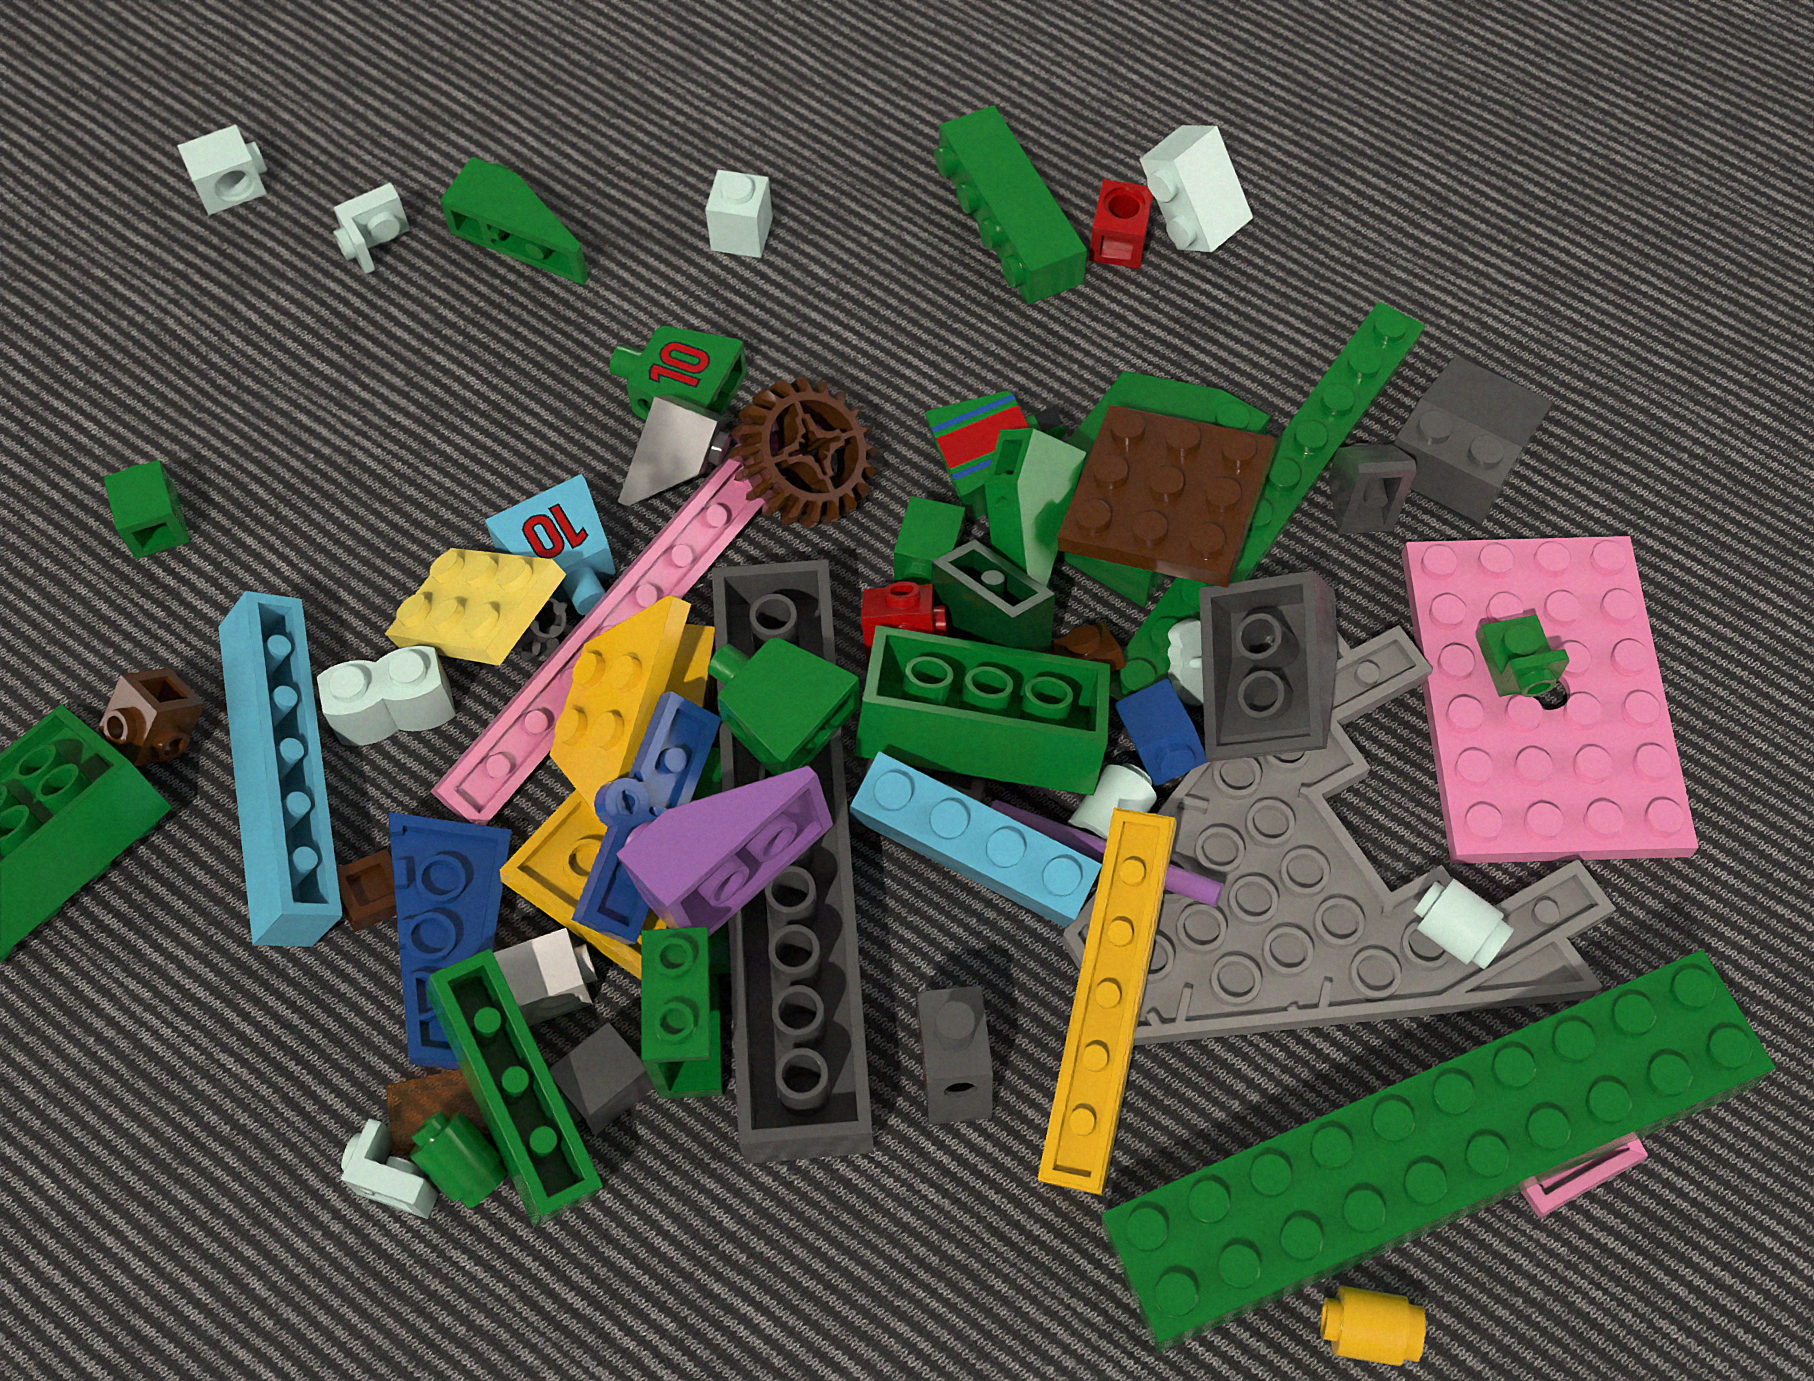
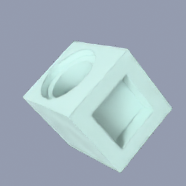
(224, 168)

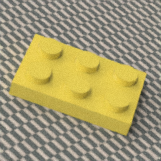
(476, 604)

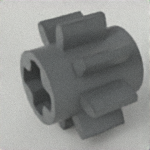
(544, 631)

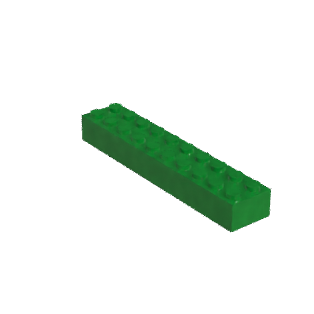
(1432, 1149)

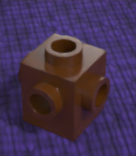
(151, 716)

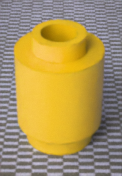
(1373, 1326)

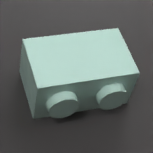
(1196, 188)

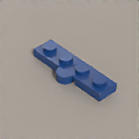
(659, 780)

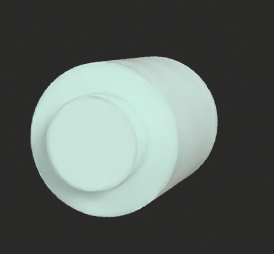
(1116, 787)

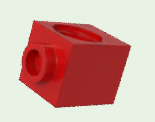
(1120, 224)

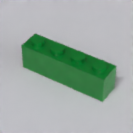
(1010, 205)
(512, 1087)

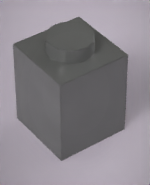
(600, 1079)

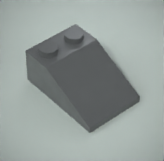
(1470, 436)
(1267, 665)

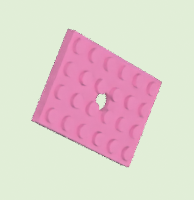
(1534, 780)

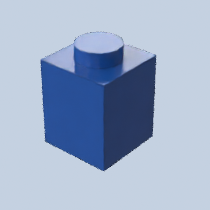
(1161, 732)

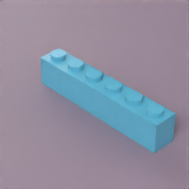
(278, 772)

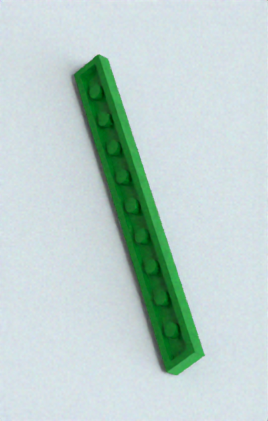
(1297, 465)

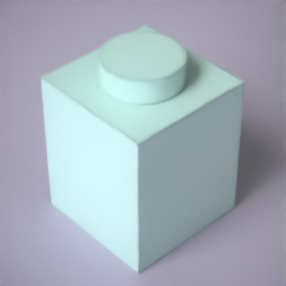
(739, 213)

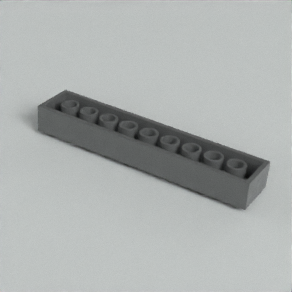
(796, 940)

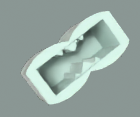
(375, 699)

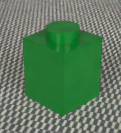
(146, 509)
(925, 535)

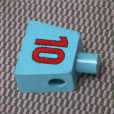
(563, 528)

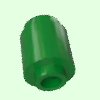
(457, 1158)

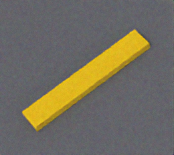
(1107, 1002)

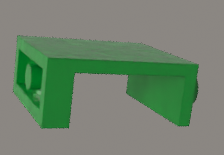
(681, 1014)

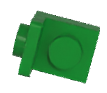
(1520, 657)

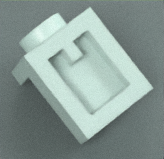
(369, 221)
(393, 1184)

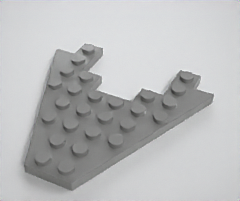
(1306, 918)

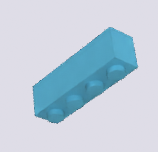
(974, 840)

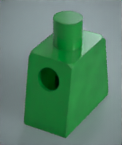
(783, 701)

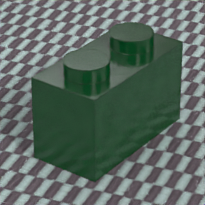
(992, 599)

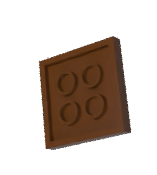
(1167, 495)

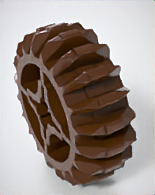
(795, 410)

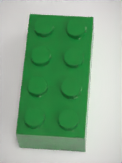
(985, 710)

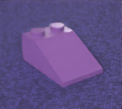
(722, 850)

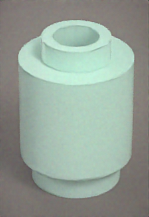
(1462, 923)

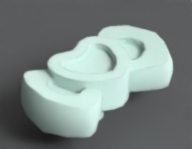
(1186, 662)

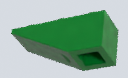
(1029, 497)

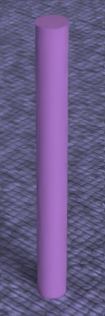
(1177, 879)

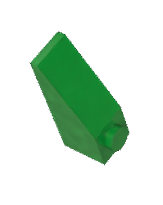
(503, 214)

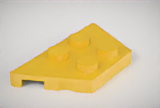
(616, 695)

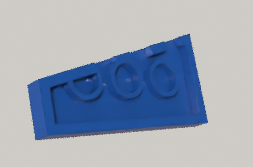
(444, 913)

